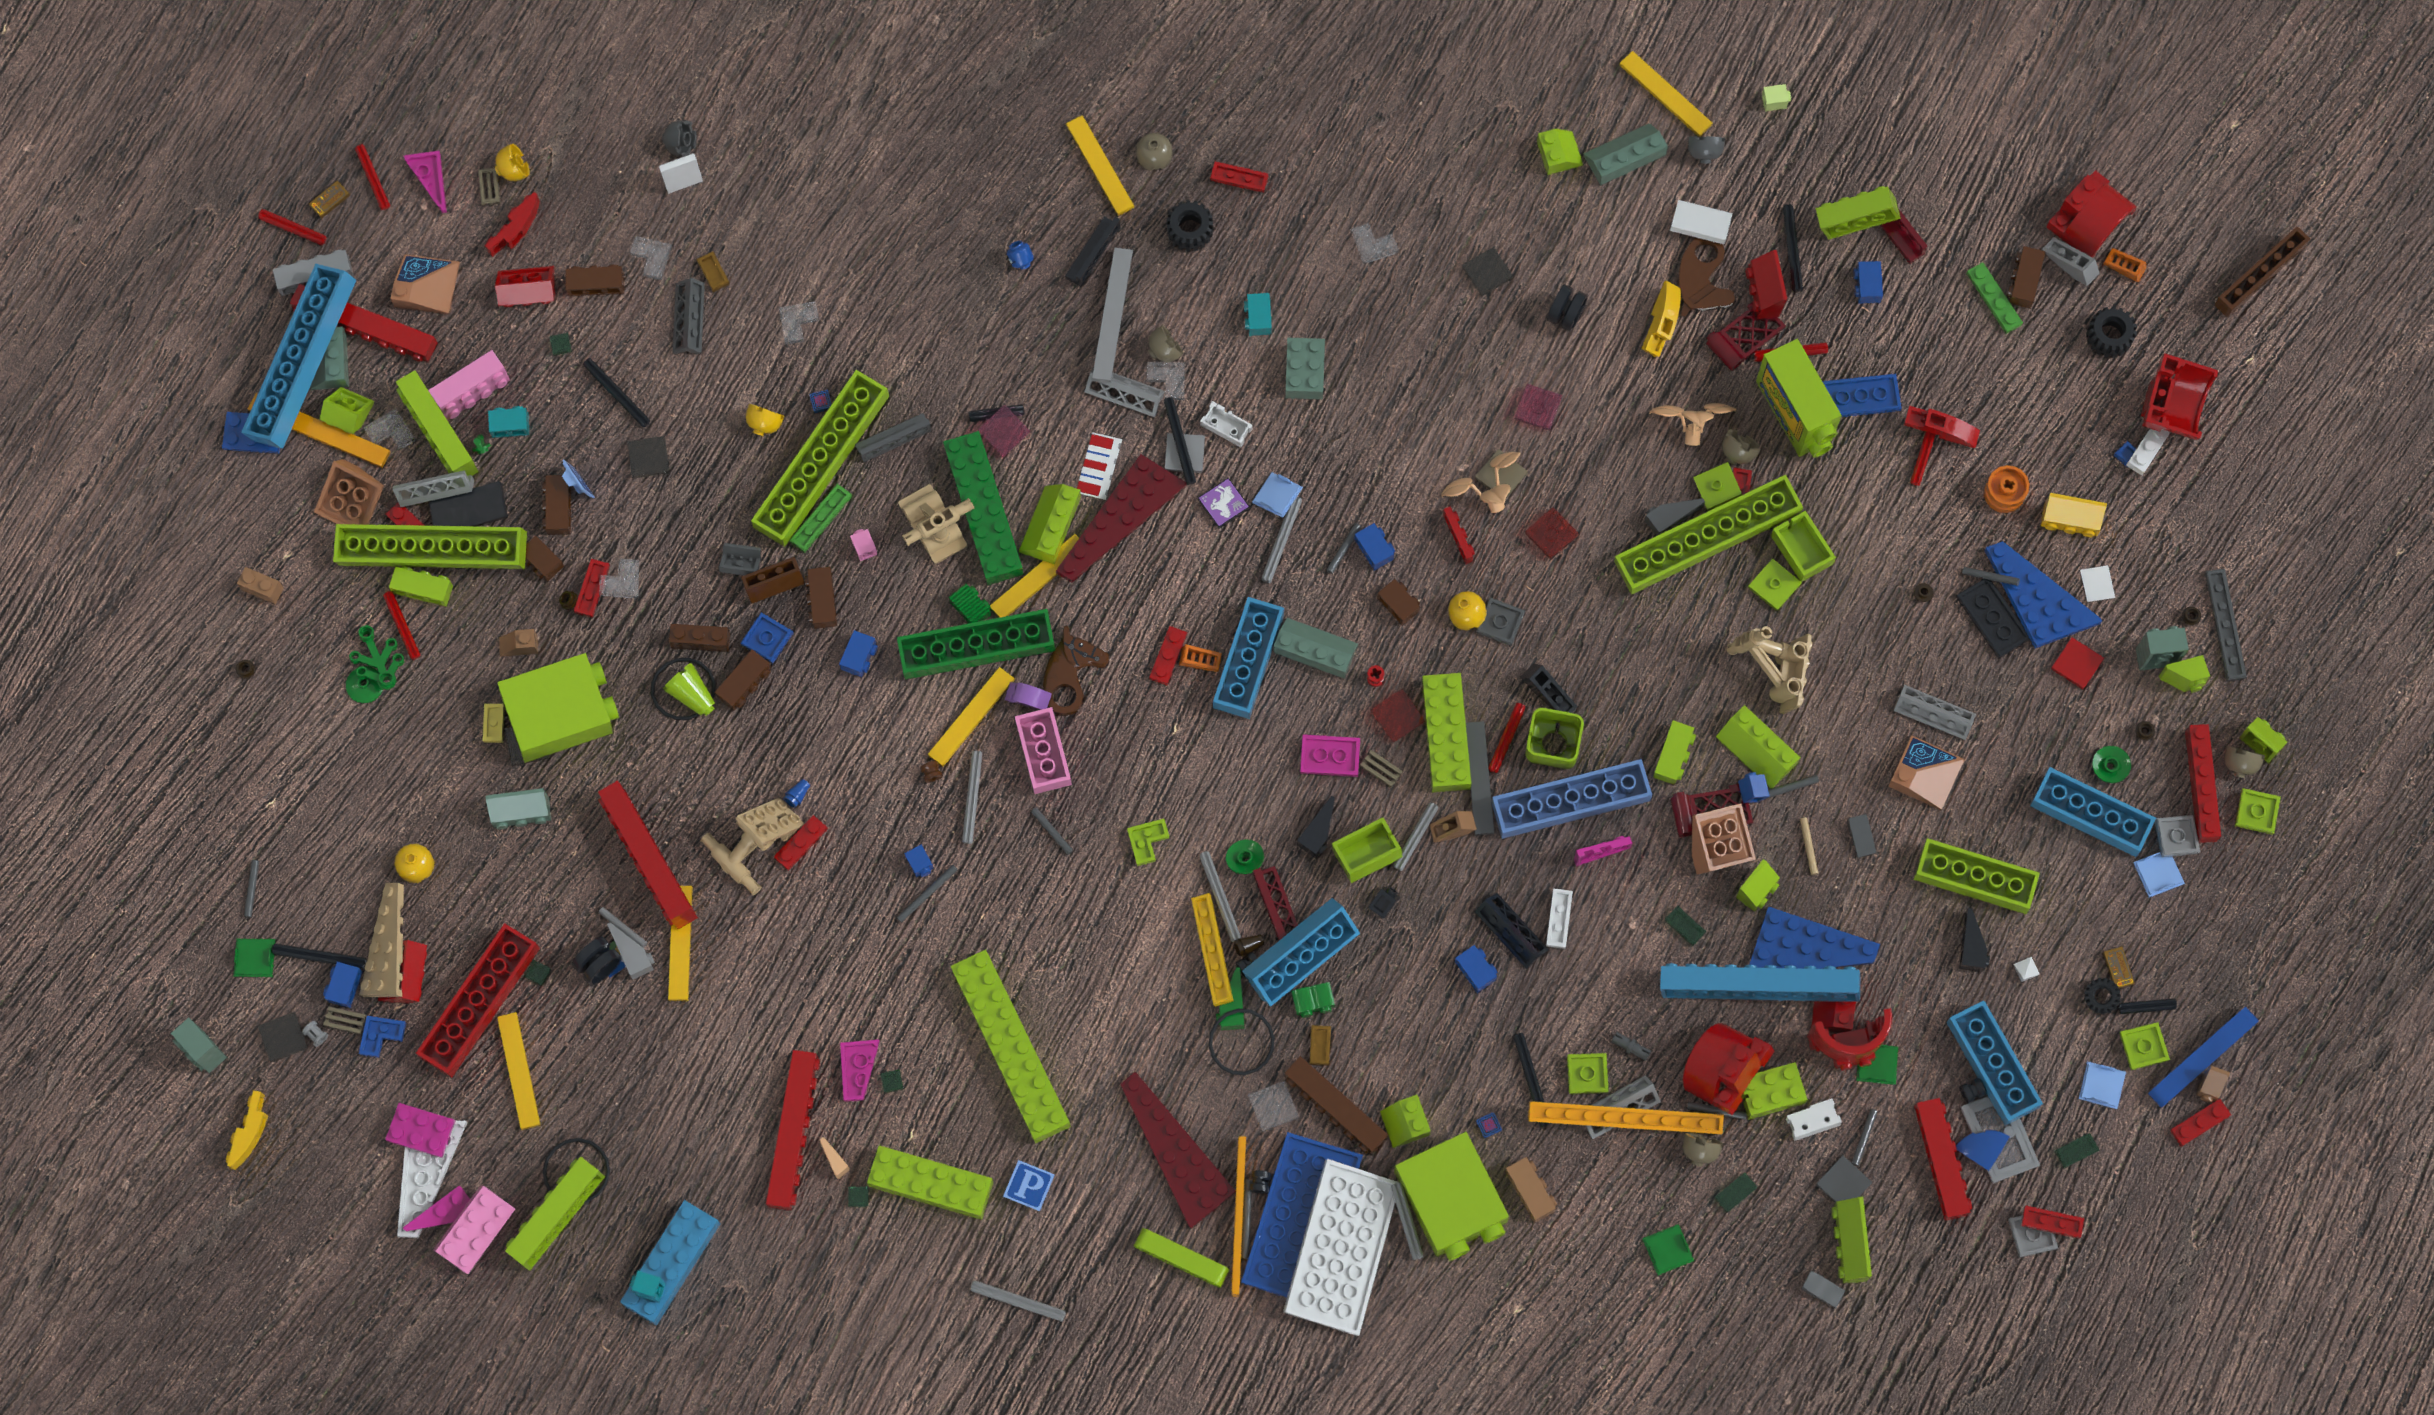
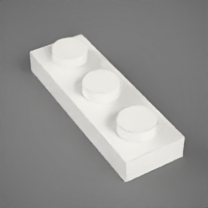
(2147, 450)
(1559, 918)

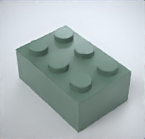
(1305, 368)
(2161, 648)
(197, 1046)

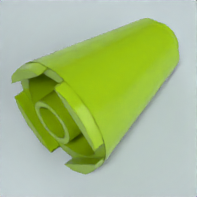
(691, 690)

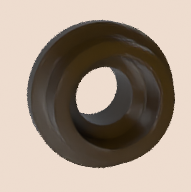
(1919, 596)
(568, 599)
(2195, 612)
(241, 665)
(2145, 725)

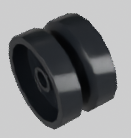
(1568, 308)
(596, 961)

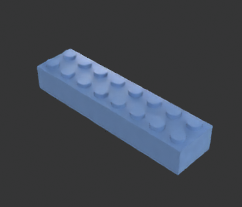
(1571, 798)

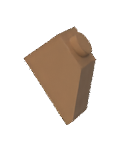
(519, 643)
(1453, 826)
(2212, 1084)

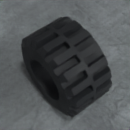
(1185, 212)
(2114, 318)

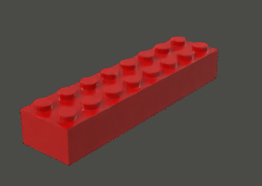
(647, 854)
(478, 1000)

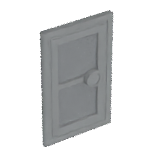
(2017, 1153)

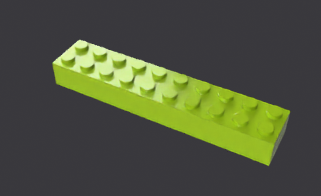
(820, 458)
(1708, 534)
(430, 546)
(1010, 1046)

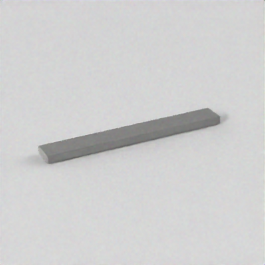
(1112, 315)

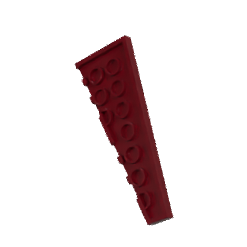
(1134, 500)
(1189, 1172)

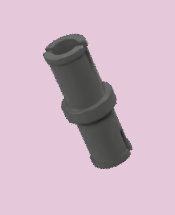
(1631, 1046)

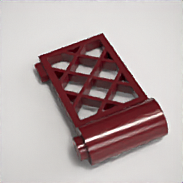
(1729, 351)
(1684, 807)

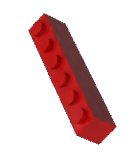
(2203, 783)
(1942, 1159)

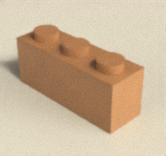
(1531, 1189)

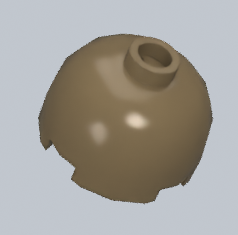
(1154, 151)
(1164, 346)
(1739, 448)
(2242, 761)
(1701, 1149)

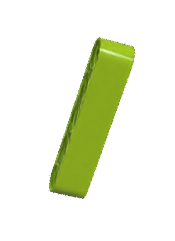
(1181, 1257)

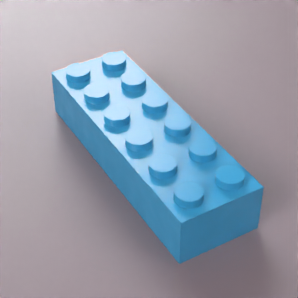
(1248, 658)
(2093, 812)
(1301, 952)
(1994, 1063)
(673, 1259)

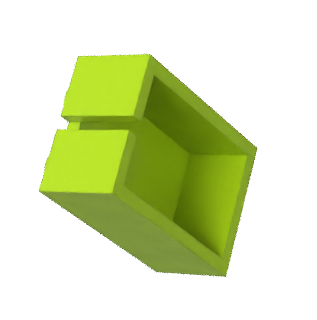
(1803, 546)
(1367, 850)
(1774, 1091)

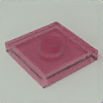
(1538, 407)
(1004, 430)

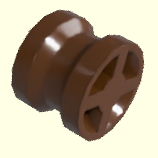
(931, 771)

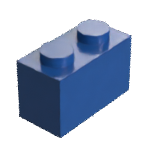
(1869, 282)
(1374, 546)
(858, 653)
(1476, 968)
(342, 985)

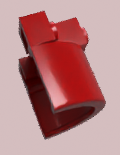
(2094, 211)
(2178, 400)
(1852, 1046)
(1724, 1057)

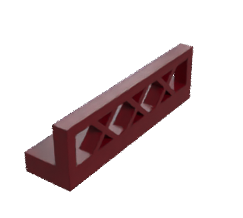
(1905, 238)
(1270, 904)

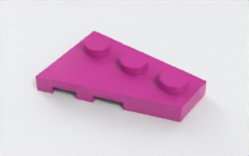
(1602, 850)
(857, 1065)

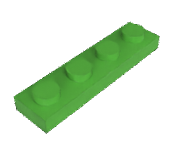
(1994, 298)

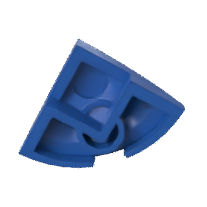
(1983, 1147)

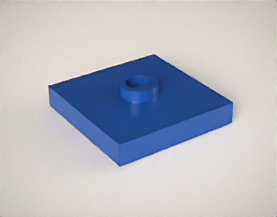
(767, 637)

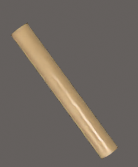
(1809, 846)

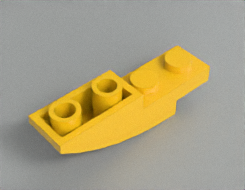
(1665, 319)
(246, 1139)

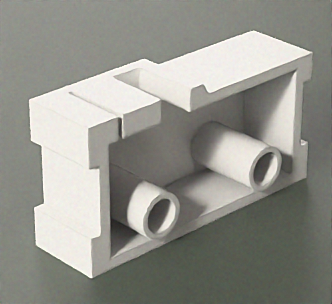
(1226, 424)
(1813, 1120)

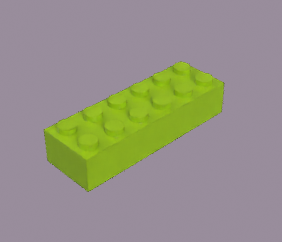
(434, 425)
(1446, 732)
(1976, 876)
(930, 1182)
(554, 1213)

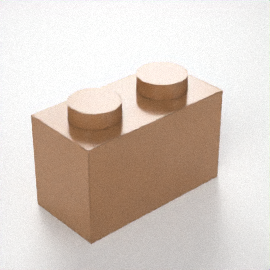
(260, 585)

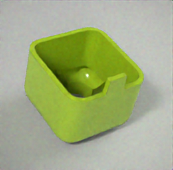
(1544, 723)

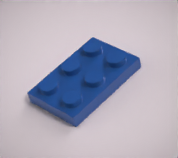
(237, 441)

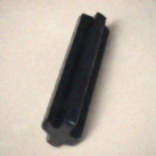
(985, 414)
(2147, 1006)

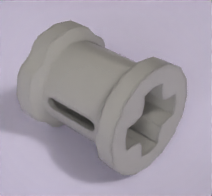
(315, 1033)

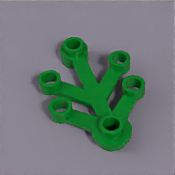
(377, 661)

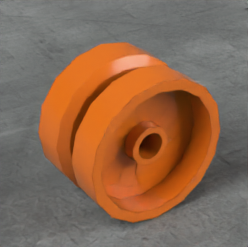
(2006, 489)

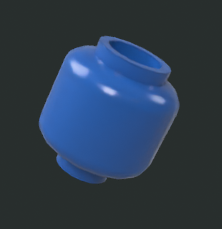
(1020, 255)

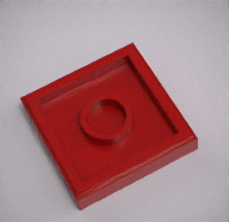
(2077, 663)

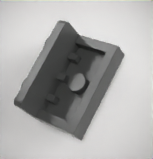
(740, 559)

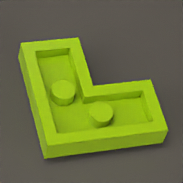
(1142, 837)

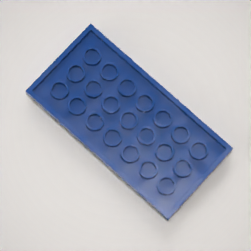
(1288, 1211)

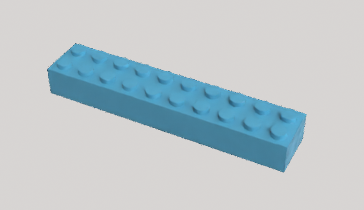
(299, 356)
(1760, 983)

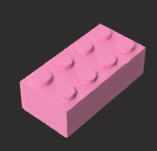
(469, 385)
(1043, 750)
(474, 1229)

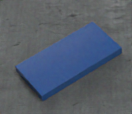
(1865, 395)

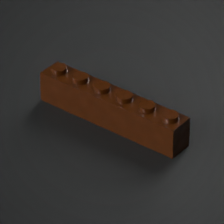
(2262, 272)
(1335, 1105)

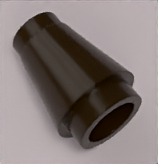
(1248, 944)

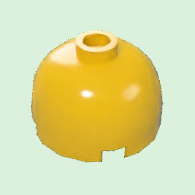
(510, 164)
(763, 420)
(1467, 610)
(414, 863)

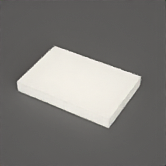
(681, 173)
(1701, 222)

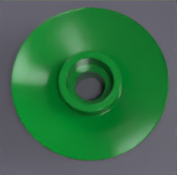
(359, 693)
(2114, 756)
(1244, 850)

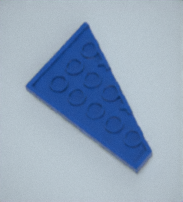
(2040, 603)
(1803, 943)

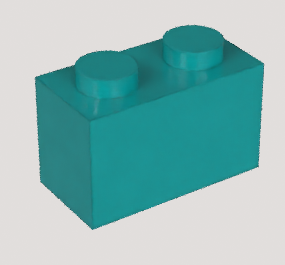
(1258, 314)
(508, 422)
(647, 1286)

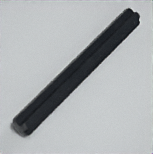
(1792, 245)
(616, 392)
(1179, 441)
(317, 955)
(1529, 1070)

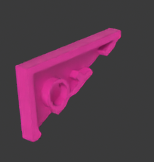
(428, 170)
(442, 1212)

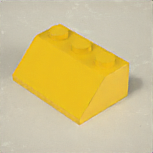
(2073, 515)

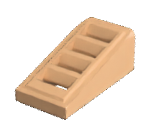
(836, 1162)

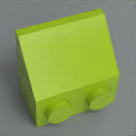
(1558, 150)
(346, 410)
(2186, 674)
(2263, 739)
(1758, 886)
(1405, 1121)

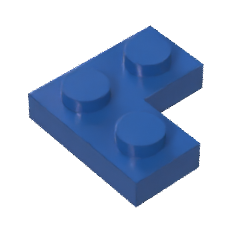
(378, 1029)

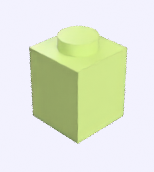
(1775, 97)

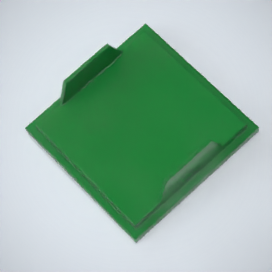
(254, 958)
(1883, 1067)
(1668, 1249)

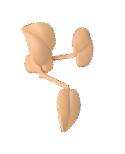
(1693, 432)
(1494, 497)

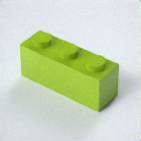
(421, 586)
(1674, 753)

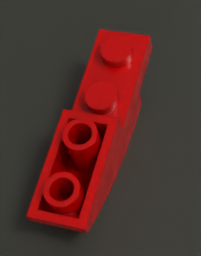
(520, 222)
(1942, 424)

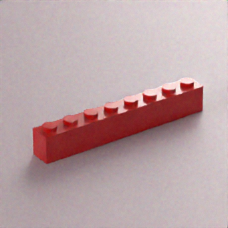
(381, 330)
(792, 1130)

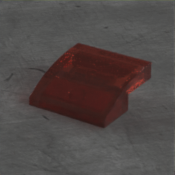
(1397, 715)

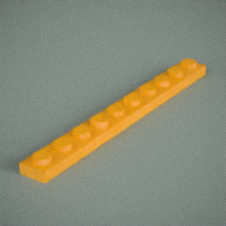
(1625, 1117)

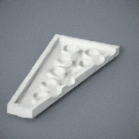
(422, 1180)

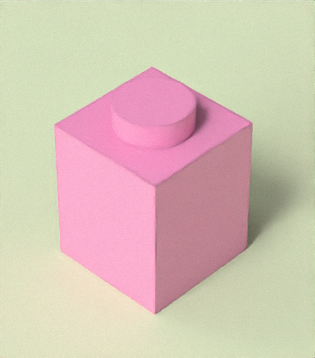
(863, 544)

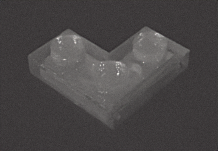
(1371, 248)
(655, 253)
(793, 317)
(1172, 373)
(390, 425)
(625, 584)

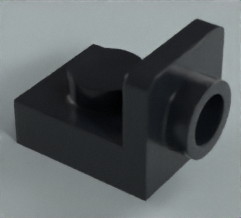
(1384, 901)

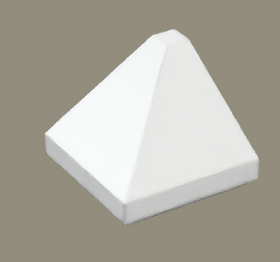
(2026, 969)

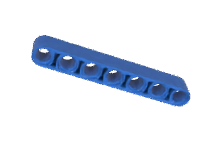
(2203, 1057)

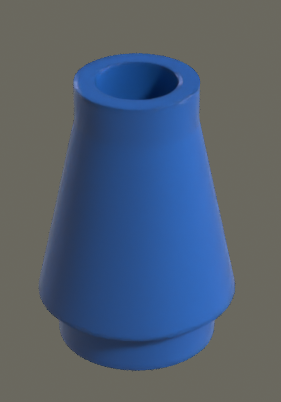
(796, 794)

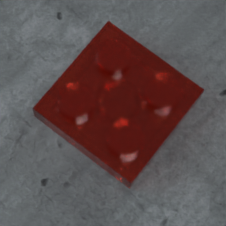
(1551, 533)

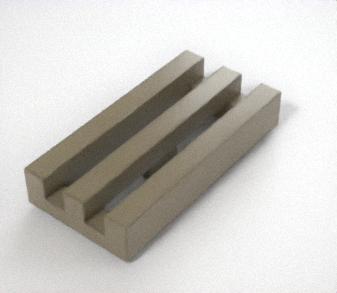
(490, 200)
(1368, 760)
(329, 1016)

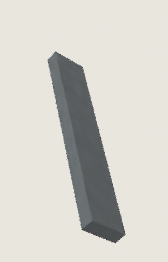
(2225, 625)
(1479, 778)

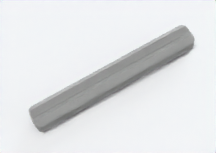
(1416, 835)
(1407, 1221)

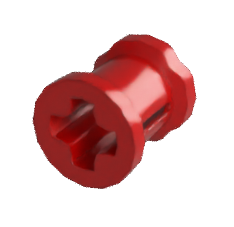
(1379, 672)

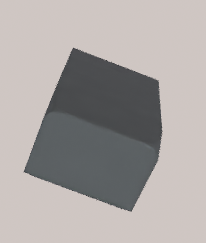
(1861, 835)
(1822, 1289)

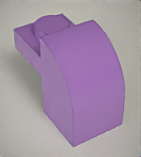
(1028, 696)

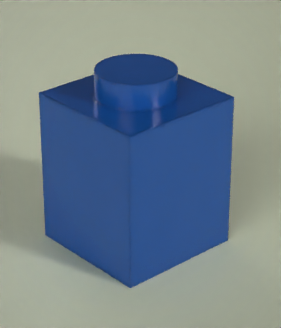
(1753, 788)
(919, 861)

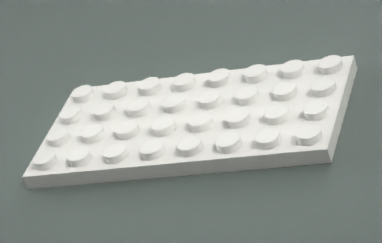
(1341, 1248)

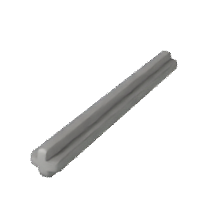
(1281, 541)
(972, 796)
(1220, 896)
(1018, 1300)

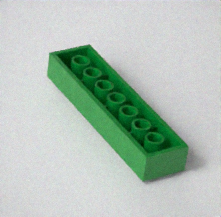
(988, 519)
(976, 644)

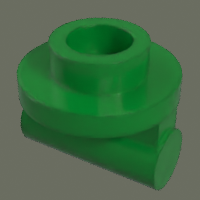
(481, 447)

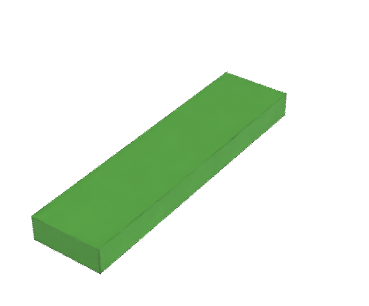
(820, 518)

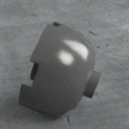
(679, 138)
(1706, 148)

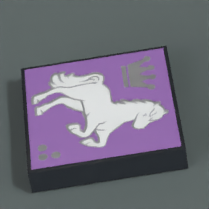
(1223, 503)

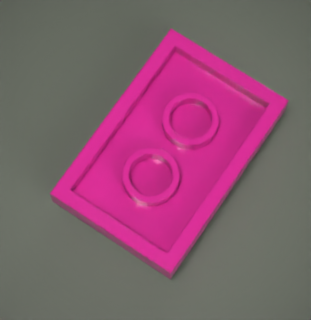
(1330, 755)
(420, 1130)

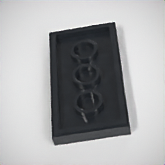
(473, 508)
(1993, 617)

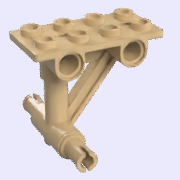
(934, 523)
(1792, 658)
(760, 829)

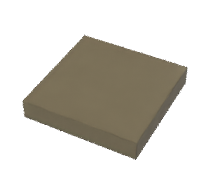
(1510, 475)

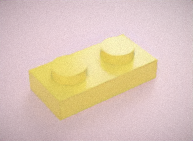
(493, 723)

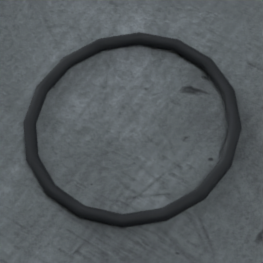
(662, 668)
(1211, 1041)
(583, 1141)

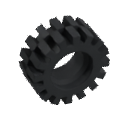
(2102, 984)

